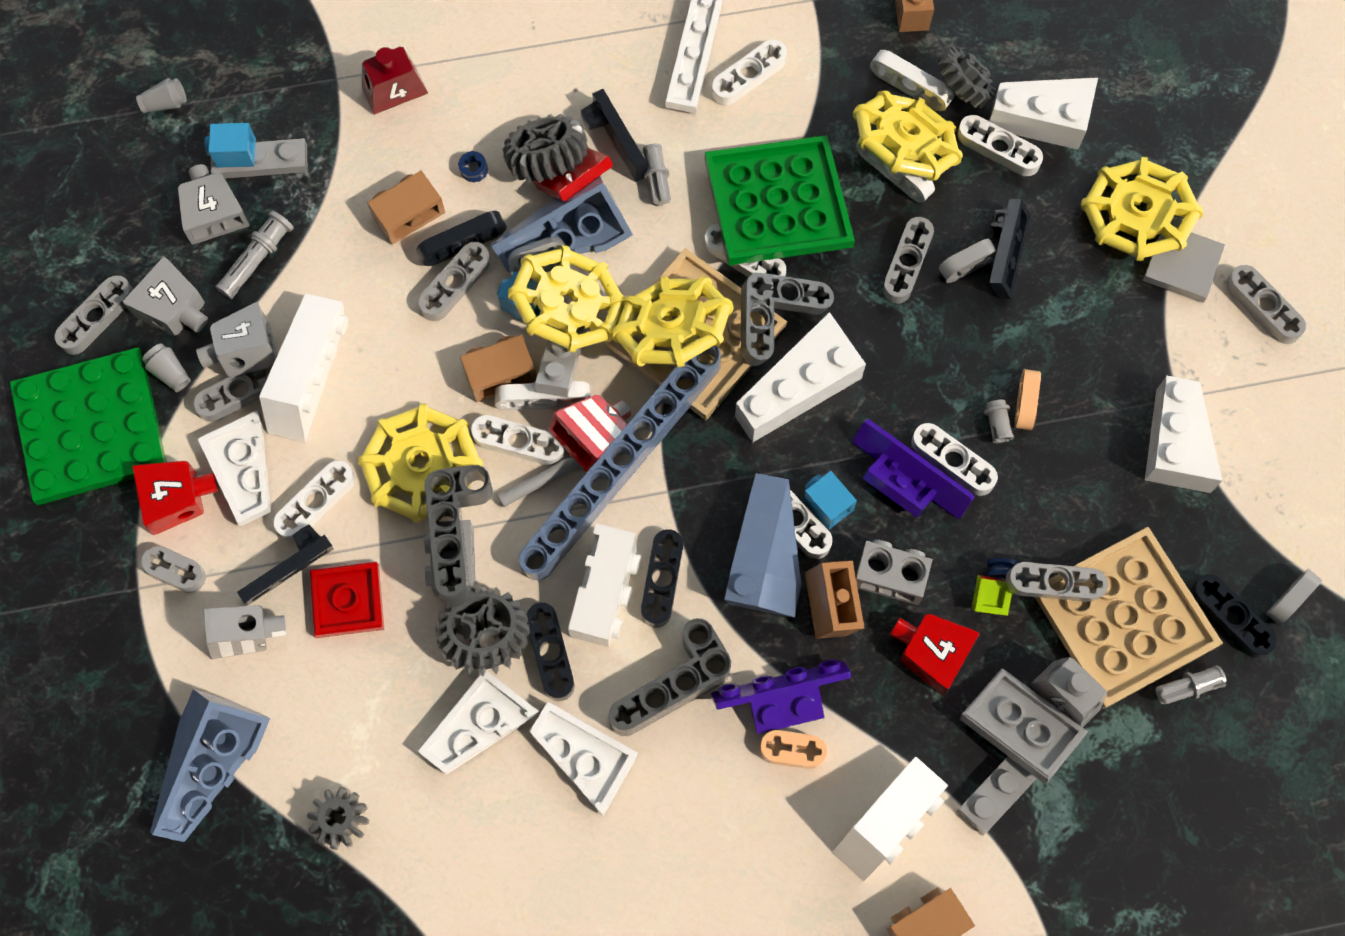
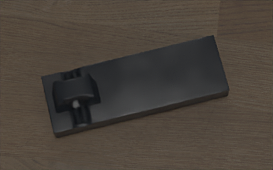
(604, 114)
(1013, 226)
(310, 547)

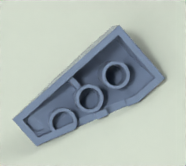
(583, 222)
(766, 558)
(205, 754)

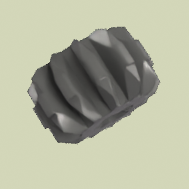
(337, 831)

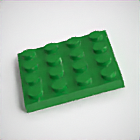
(778, 200)
(87, 425)

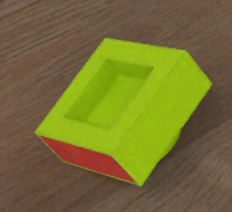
(991, 595)

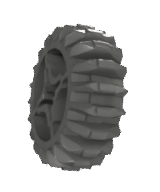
(545, 148)
(488, 647)

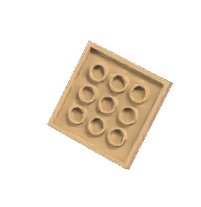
(733, 365)
(1139, 626)

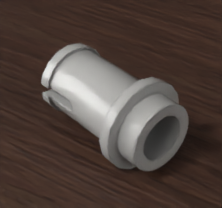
(999, 420)

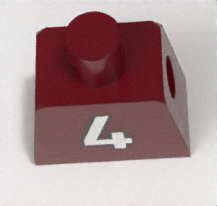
(390, 79)

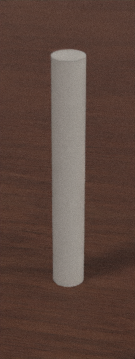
(538, 481)

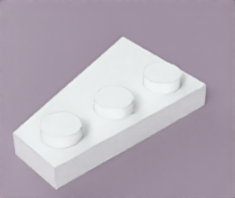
(240, 466)
(475, 723)
(584, 754)

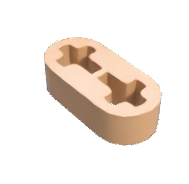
(1027, 399)
(793, 758)

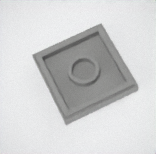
(1188, 270)

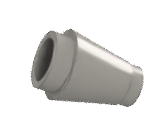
(162, 96)
(166, 367)

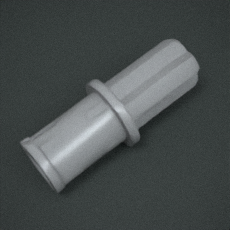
(656, 174)
(1191, 685)

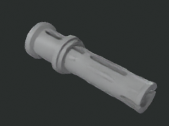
(262, 243)

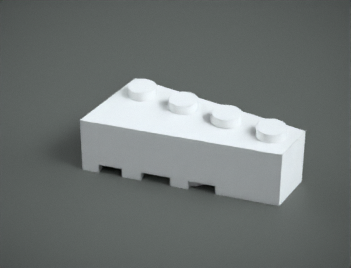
(302, 367)
(803, 378)

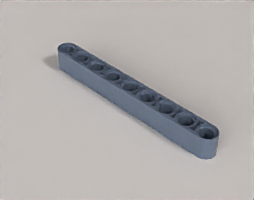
(618, 475)

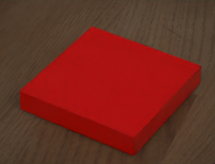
(566, 186)
(346, 600)

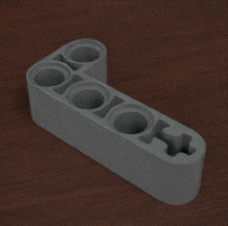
(453, 535)
(666, 684)

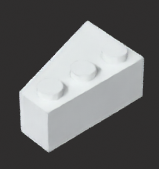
(1045, 109)
(1181, 438)
(605, 586)
(891, 819)

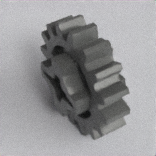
(967, 77)

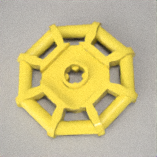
(894, 131)
(1142, 224)
(567, 282)
(677, 299)
(403, 452)

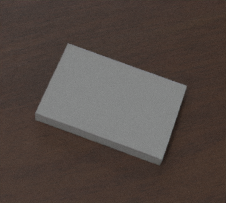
(1023, 726)

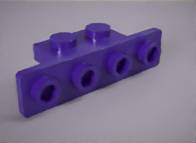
(908, 476)
(785, 698)

